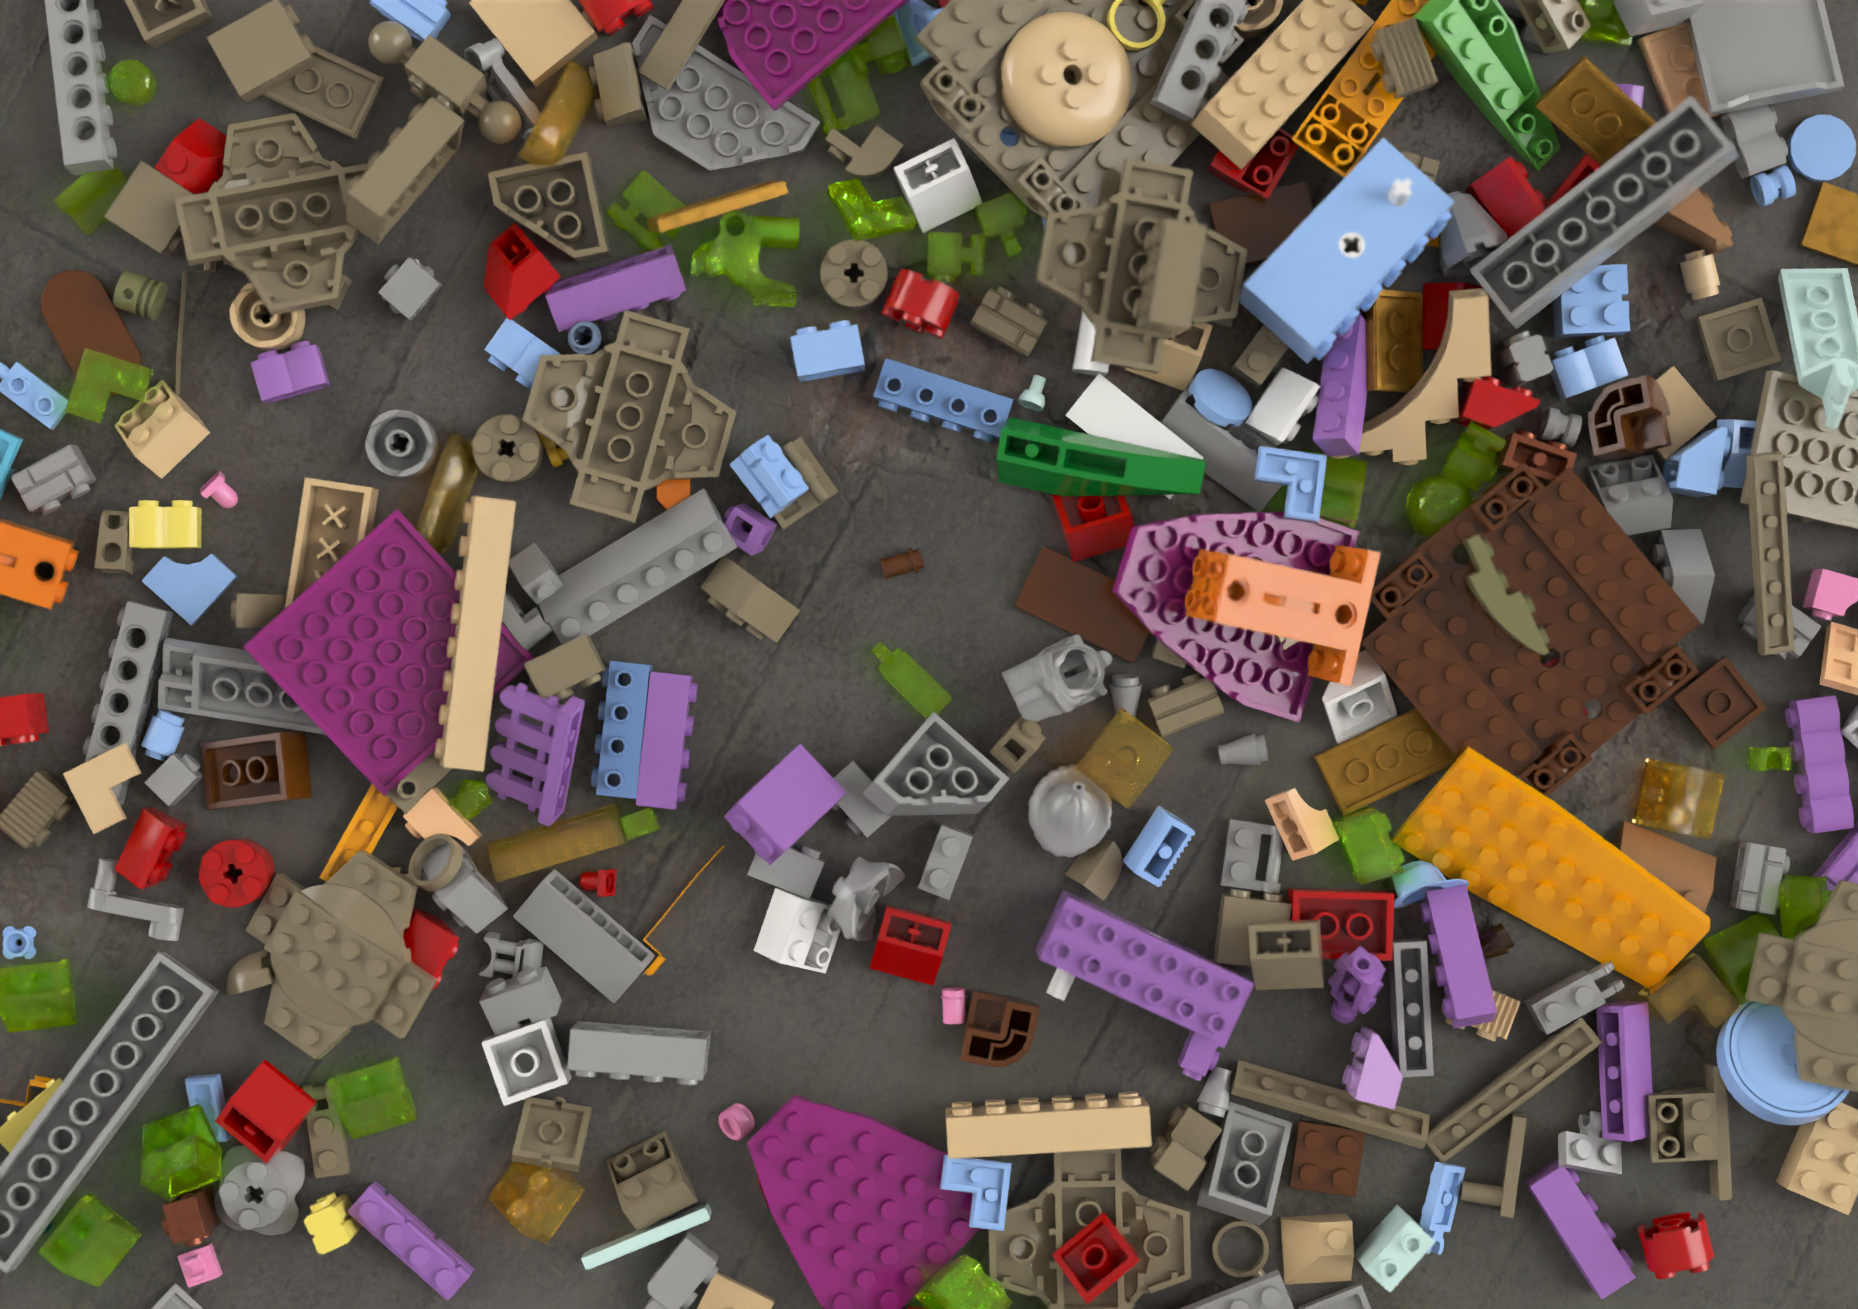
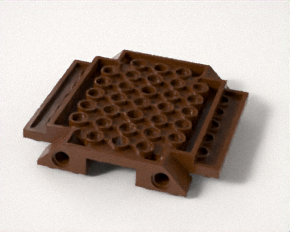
(1590, 592)

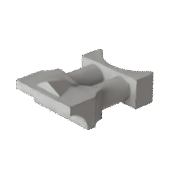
(527, 954)

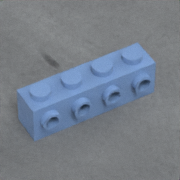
(942, 399)
(622, 729)

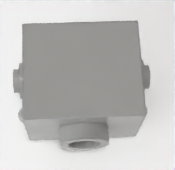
(409, 287)

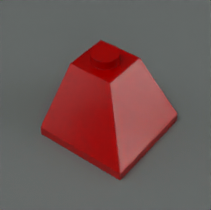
(195, 157)

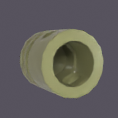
(140, 294)

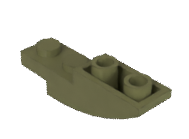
(1508, 610)

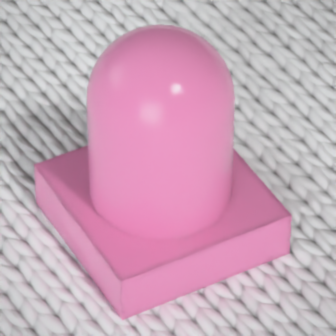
(219, 491)

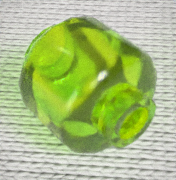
(132, 82)

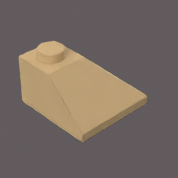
(1317, 1248)

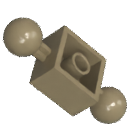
(447, 78)

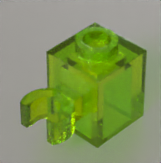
(1000, 218)

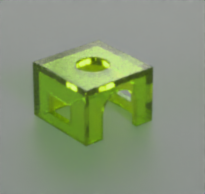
(1769, 757)
(640, 823)

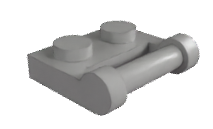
(1242, 856)

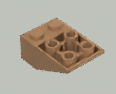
(1697, 223)

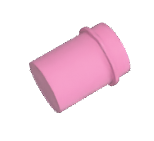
(954, 1005)

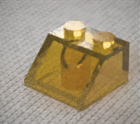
(1124, 758)

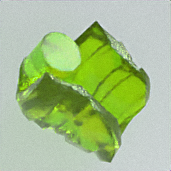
(471, 798)

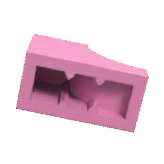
(1830, 594)

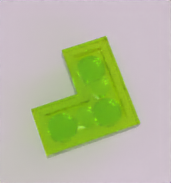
(869, 218)
(98, 377)

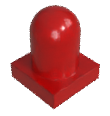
(601, 882)

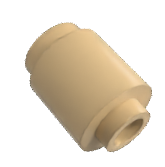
(1700, 274)

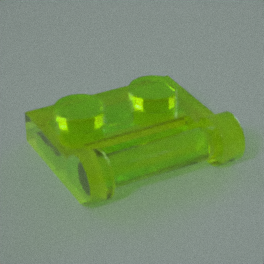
(853, 93)

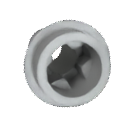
(1125, 692)
(1244, 751)
(1216, 1093)

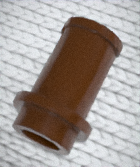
(902, 563)

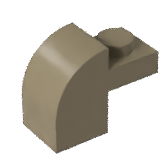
(869, 160)

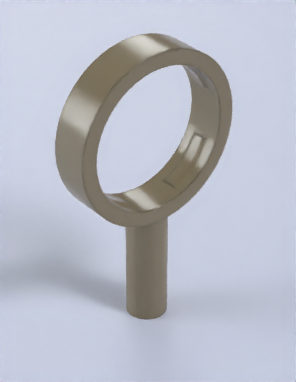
(421, 853)
(1254, 1271)

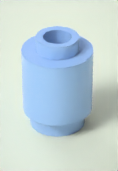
(163, 734)

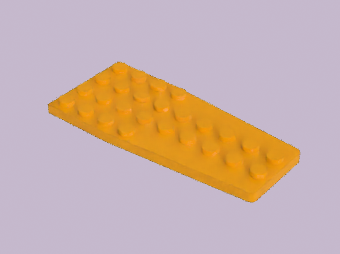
(1550, 870)

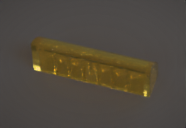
(556, 844)

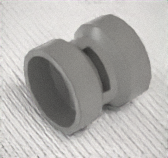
(1560, 427)

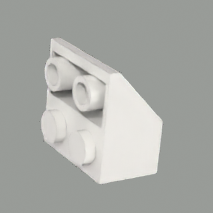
(938, 185)
(1281, 407)
(798, 932)

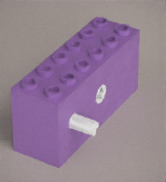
(1141, 968)

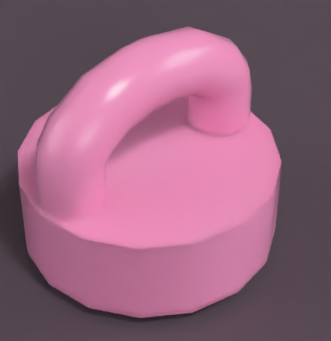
(736, 1121)

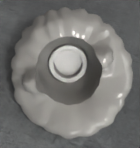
(1069, 812)

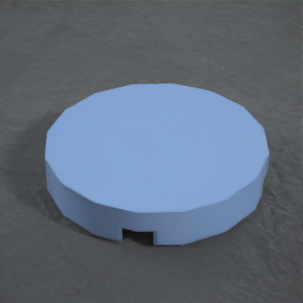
(1821, 148)
(1220, 398)

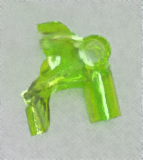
(739, 255)

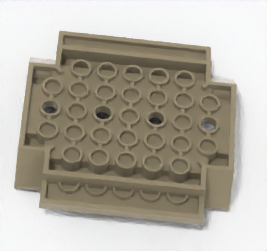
(967, 95)

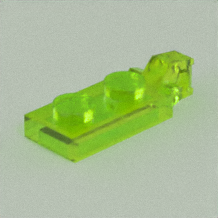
(911, 680)

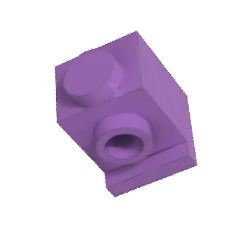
(749, 541)
(1198, 1055)

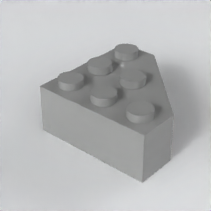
(936, 775)

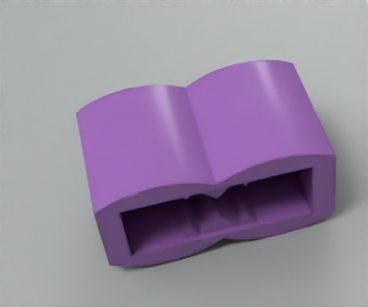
(290, 373)

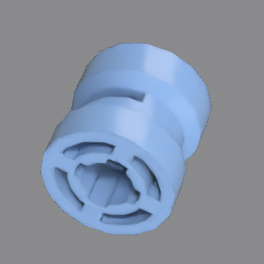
(1773, 185)

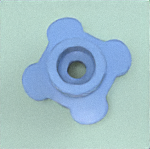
(10, 945)

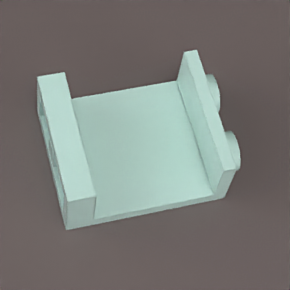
(1393, 1248)

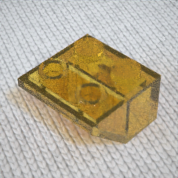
(1678, 798)
(536, 1198)

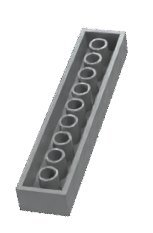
(96, 1100)

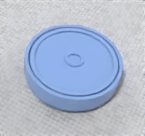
(1761, 1070)

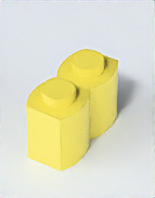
(165, 526)

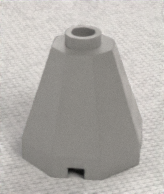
(1468, 236)

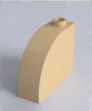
(537, 32)

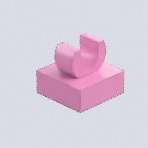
(199, 1265)

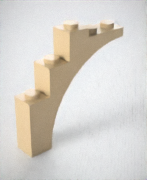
(1462, 355)

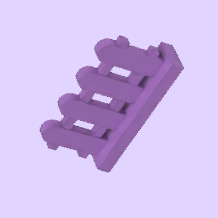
(559, 744)

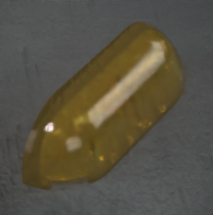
(560, 117)
(448, 493)

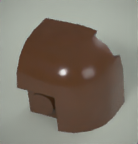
(1629, 419)
(998, 1029)

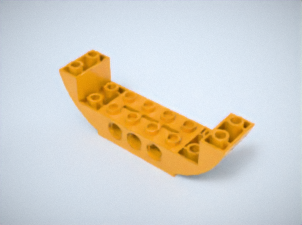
(1355, 101)

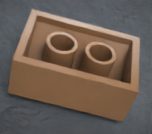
(1673, 863)

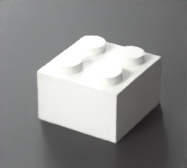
(526, 1061)

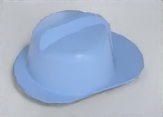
(1417, 879)

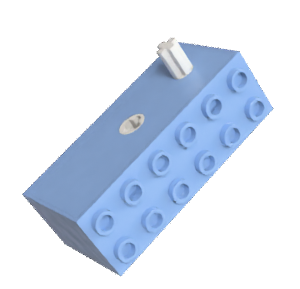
(1347, 252)

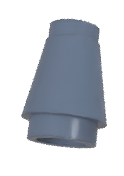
(581, 334)

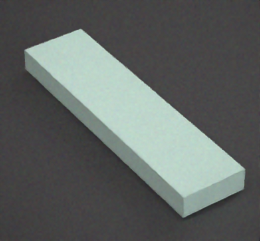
(646, 1236)

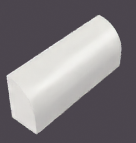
(1113, 415)

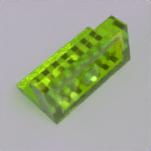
(91, 197)

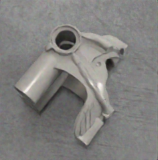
(1046, 685)

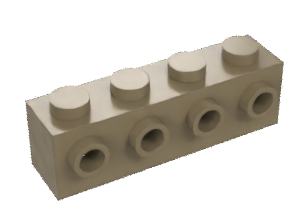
(1554, 22)

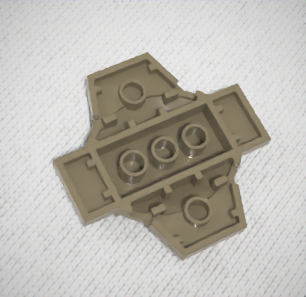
(275, 215)
(1098, 255)
(629, 416)
(340, 954)
(1816, 989)
(1081, 1191)

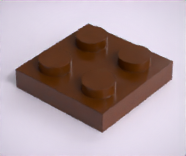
(1718, 702)
(1326, 1158)

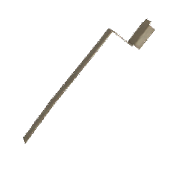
(208, 267)

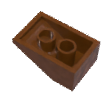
(256, 770)

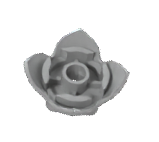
(858, 894)
(280, 1182)

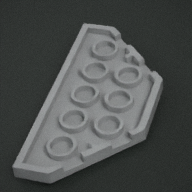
(717, 112)

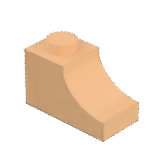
(437, 816)
(1300, 826)

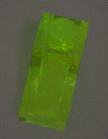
(1801, 902)

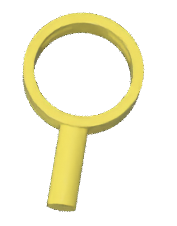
(1160, 14)

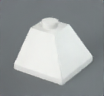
(1362, 704)

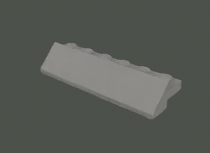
(638, 567)
(225, 686)

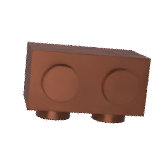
(1543, 459)
(190, 1216)

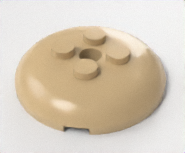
(1043, 99)

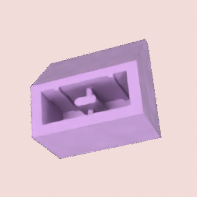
(1373, 1071)

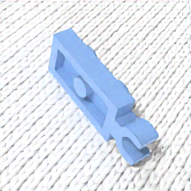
(1441, 1202)

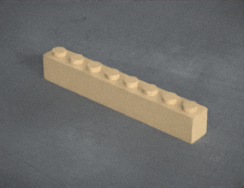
(476, 633)

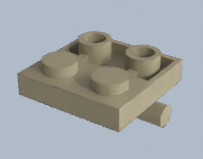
(813, 475)

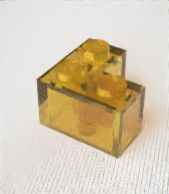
(1691, 985)

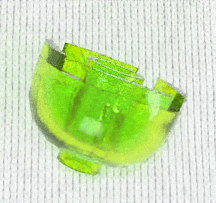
(1435, 502)

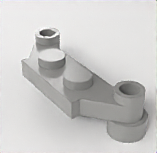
(500, 83)

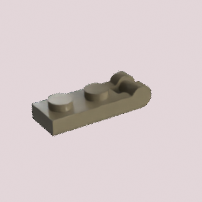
(326, 1135)

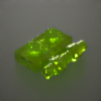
(650, 199)

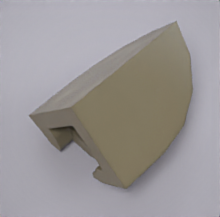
(1097, 868)
(250, 973)

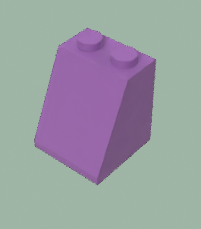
(785, 804)

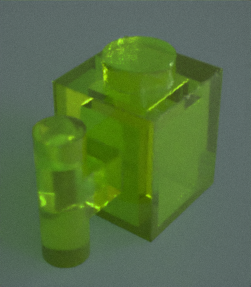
(884, 46)
(947, 254)
(1473, 456)

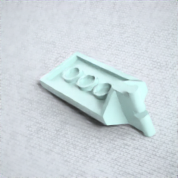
(1822, 334)

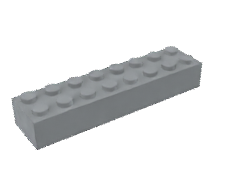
(1604, 212)

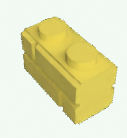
(331, 1222)

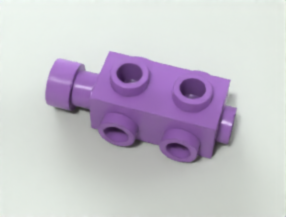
(1355, 984)

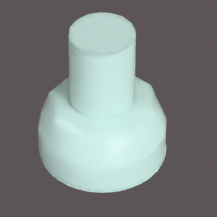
(1032, 397)

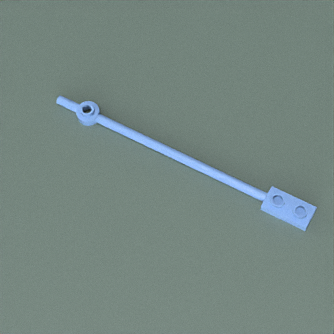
(33, 394)

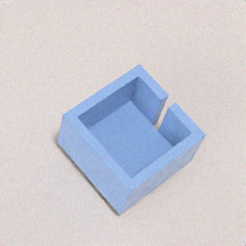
(1594, 305)
(827, 351)

